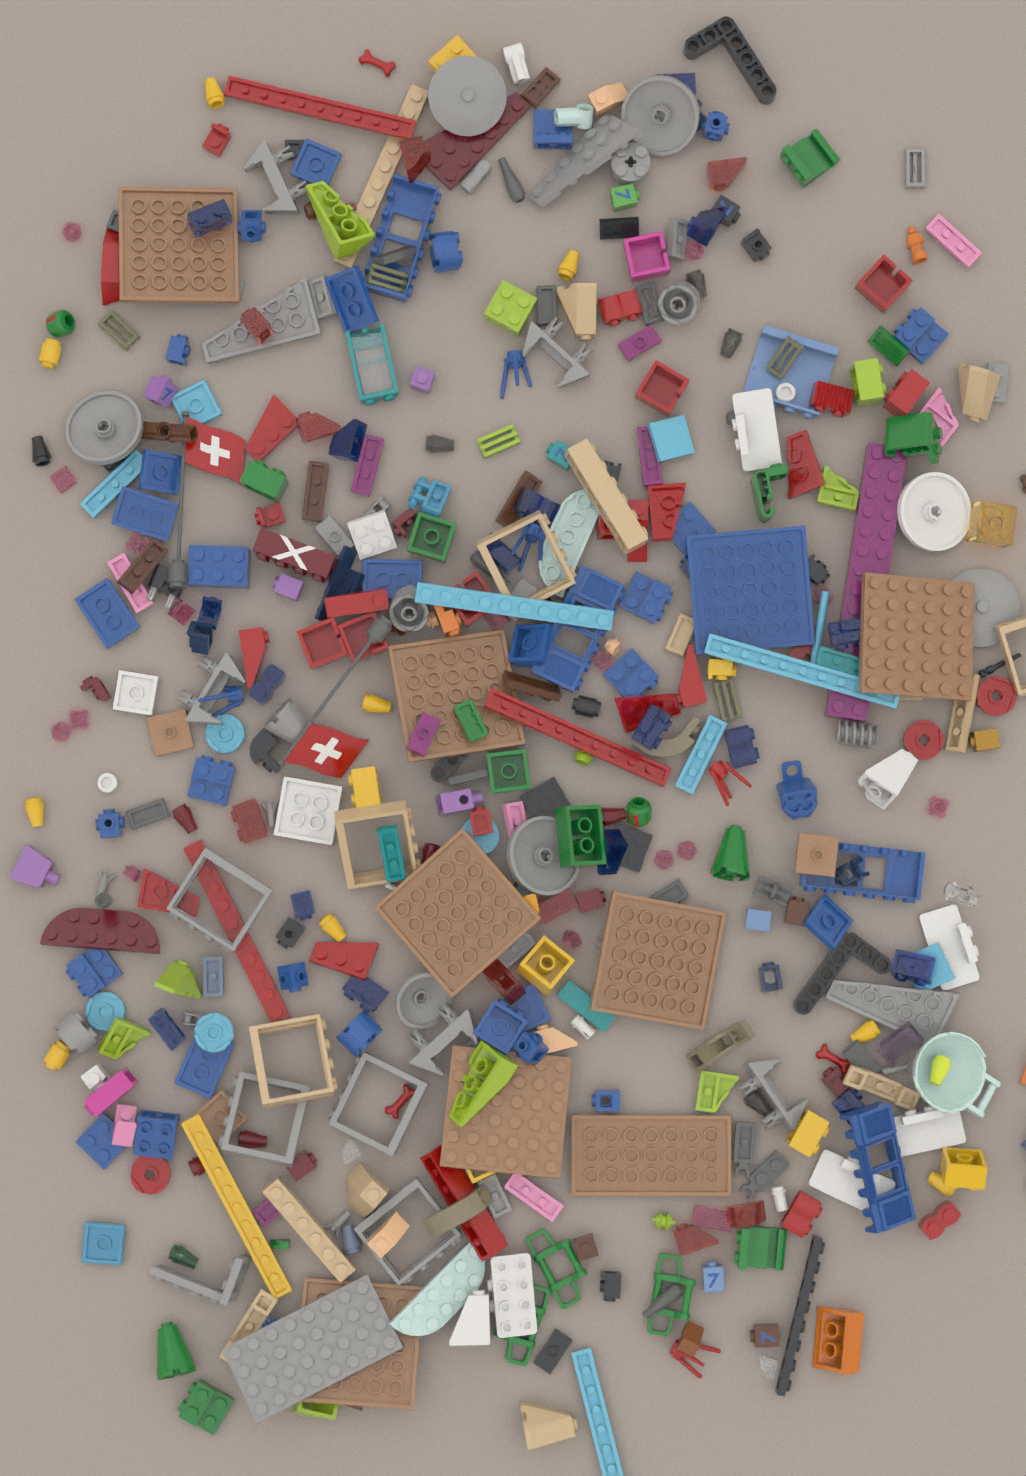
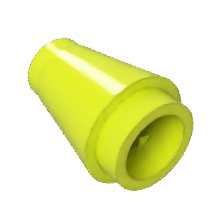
(939, 1069)

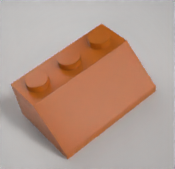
(838, 1340)

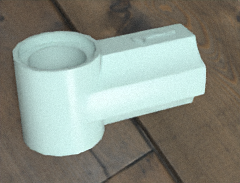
(580, 116)

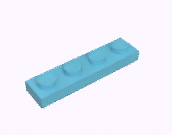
(112, 485)
(701, 754)

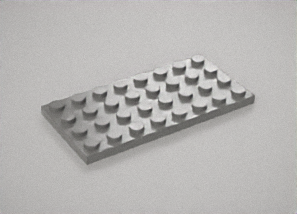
(312, 1349)

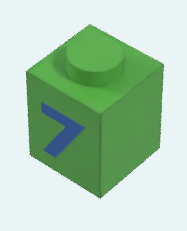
(624, 197)

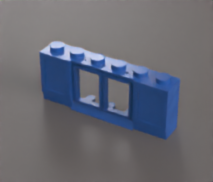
(412, 201)
(562, 666)
(902, 874)
(870, 1127)

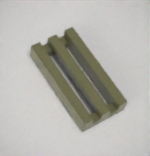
(403, 283)
(130, 341)
(794, 343)
(734, 696)

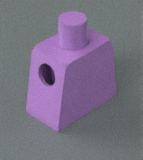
(449, 802)
(34, 868)

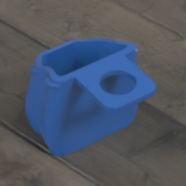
(796, 793)

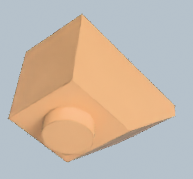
(607, 98)
(555, 1039)
(387, 1234)

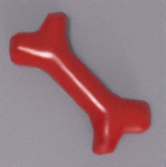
(368, 58)
(824, 1053)
(394, 1109)

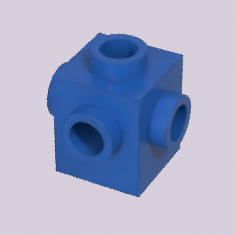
(712, 132)
(251, 225)
(115, 829)
(293, 976)
(530, 1047)

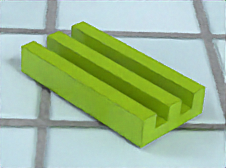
(514, 434)

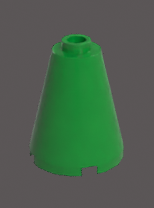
(732, 856)
(172, 1353)

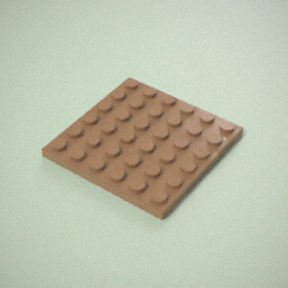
(163, 258)
(916, 637)
(447, 672)
(458, 912)
(657, 960)
(518, 1127)
(390, 1380)

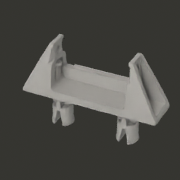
(270, 161)
(545, 339)
(220, 674)
(427, 1050)
(789, 1117)

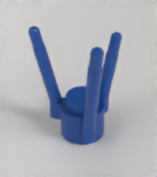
(514, 360)
(532, 533)
(233, 694)

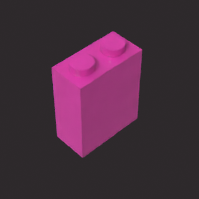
(110, 1092)

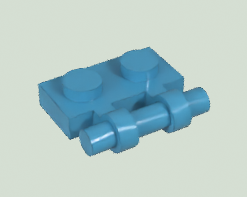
(434, 500)

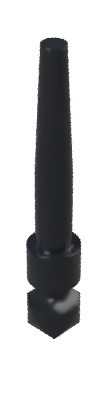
(990, 669)

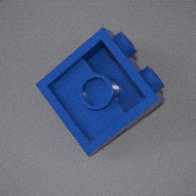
(920, 334)
(646, 598)
(530, 644)
(631, 675)
(211, 780)
(93, 971)
(500, 1026)

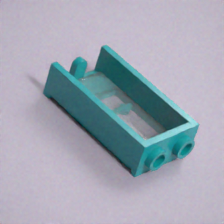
(372, 365)

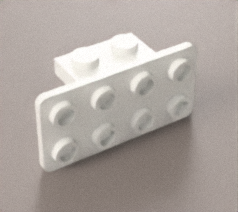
(756, 429)
(954, 936)
(928, 1130)
(836, 1178)
(512, 1295)

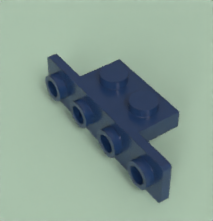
(342, 580)

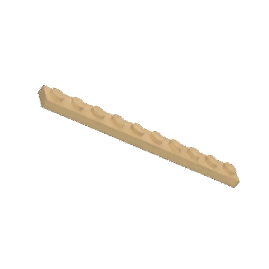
(386, 166)

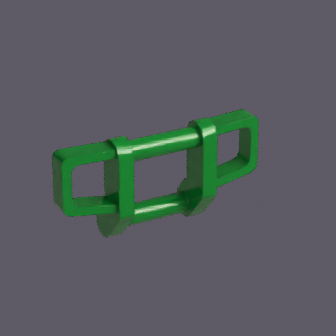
(539, 1258)
(659, 1277)
(529, 1342)

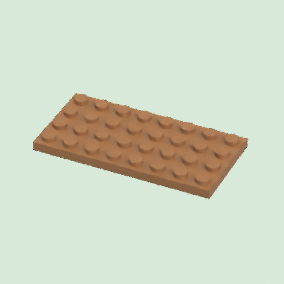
(650, 1155)

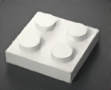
(372, 534)
(135, 693)

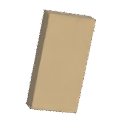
(680, 635)

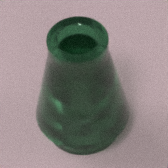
(182, 1256)

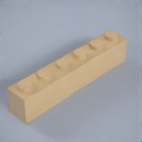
(606, 497)
(309, 1228)

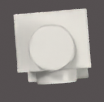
(95, 1077)

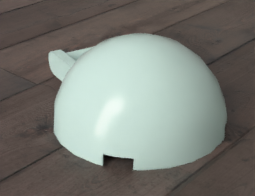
(963, 1079)

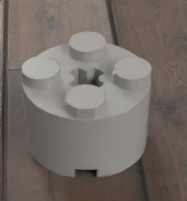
(638, 157)
(668, 302)
(405, 612)
(76, 1034)

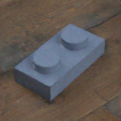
(213, 976)

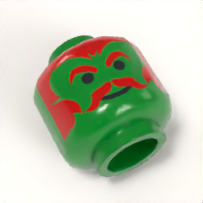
(60, 323)
(638, 812)

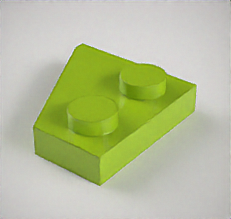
(837, 492)
(121, 1037)
(713, 1089)

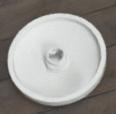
(934, 511)

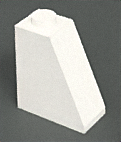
(887, 778)
(473, 1322)

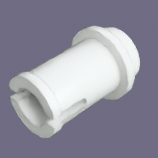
(582, 1026)
(779, 1198)

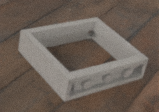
(193, 923)
(407, 1118)
(229, 1120)
(422, 1263)

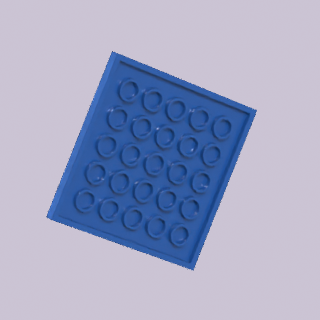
(751, 587)

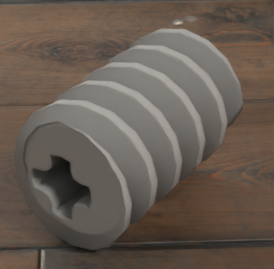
(858, 733)

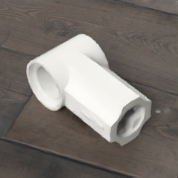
(515, 59)

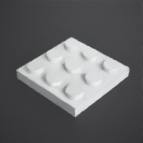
(307, 810)

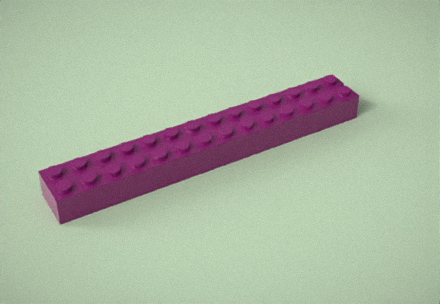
(869, 552)

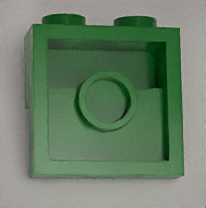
(205, 1406)

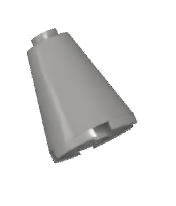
(286, 722)

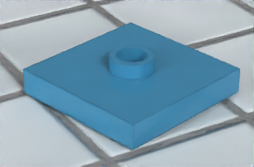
(103, 1243)

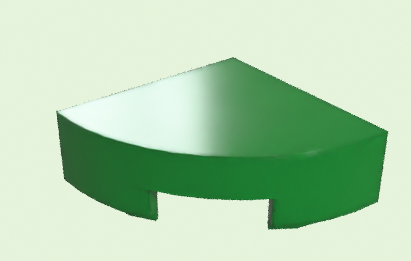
(280, 1244)

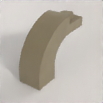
(674, 746)
(719, 1045)
(458, 1212)

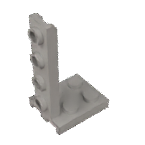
(230, 1287)

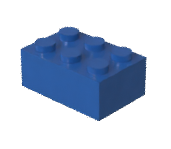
(219, 566)

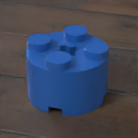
(445, 251)
(359, 1033)

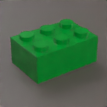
(580, 836)

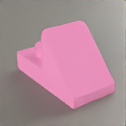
(124, 1125)

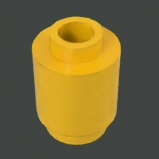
(50, 353)
(57, 1055)

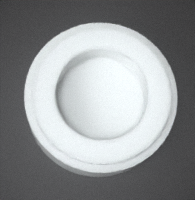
(785, 392)
(107, 782)

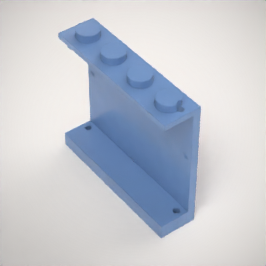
(811, 365)

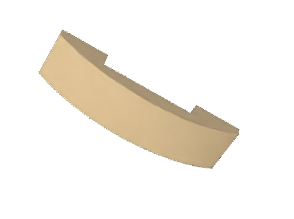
(881, 1086)
(253, 1318)

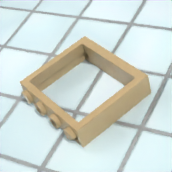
(552, 538)
(1001, 630)
(374, 877)
(256, 1031)

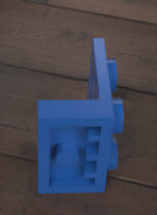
(549, 136)
(156, 1134)

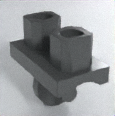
(772, 890)

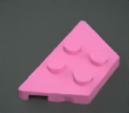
(942, 414)

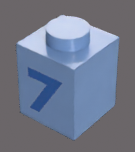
(713, 1277)

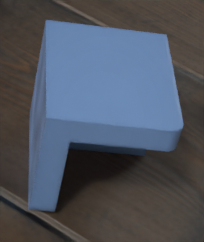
(758, 919)

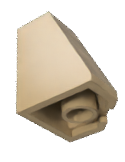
(580, 308)
(977, 390)
(365, 1190)
(546, 1424)

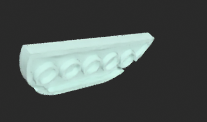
(573, 528)
(442, 1294)

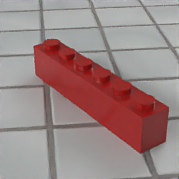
(453, 1186)

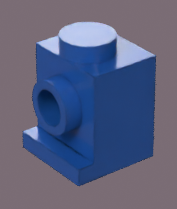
(178, 350)
(612, 1105)

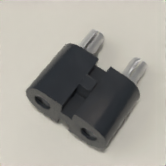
(159, 584)

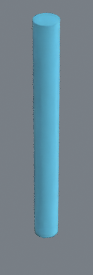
(819, 625)

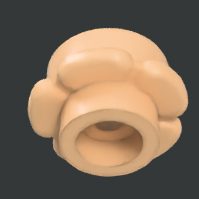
(432, 620)
(613, 646)

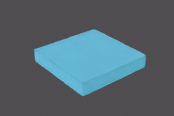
(198, 402)
(670, 438)
(942, 970)

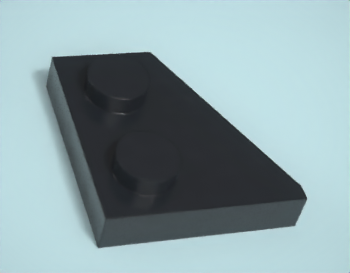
(637, 847)

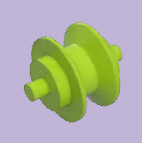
(663, 1221)

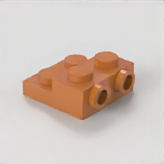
(449, 621)

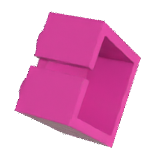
(645, 258)

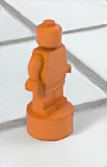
(915, 242)

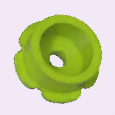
(582, 758)

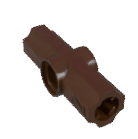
(176, 433)

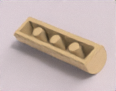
(961, 721)

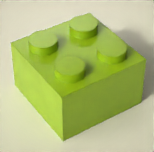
(510, 308)
(867, 382)

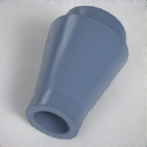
(351, 1241)

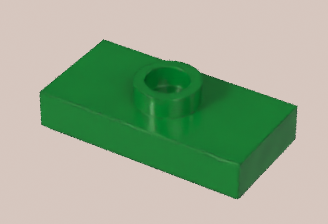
(888, 345)
(470, 721)

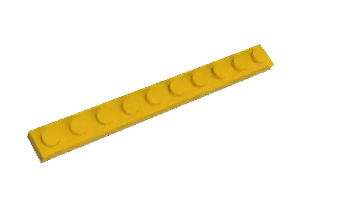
(236, 1206)

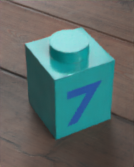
(556, 454)

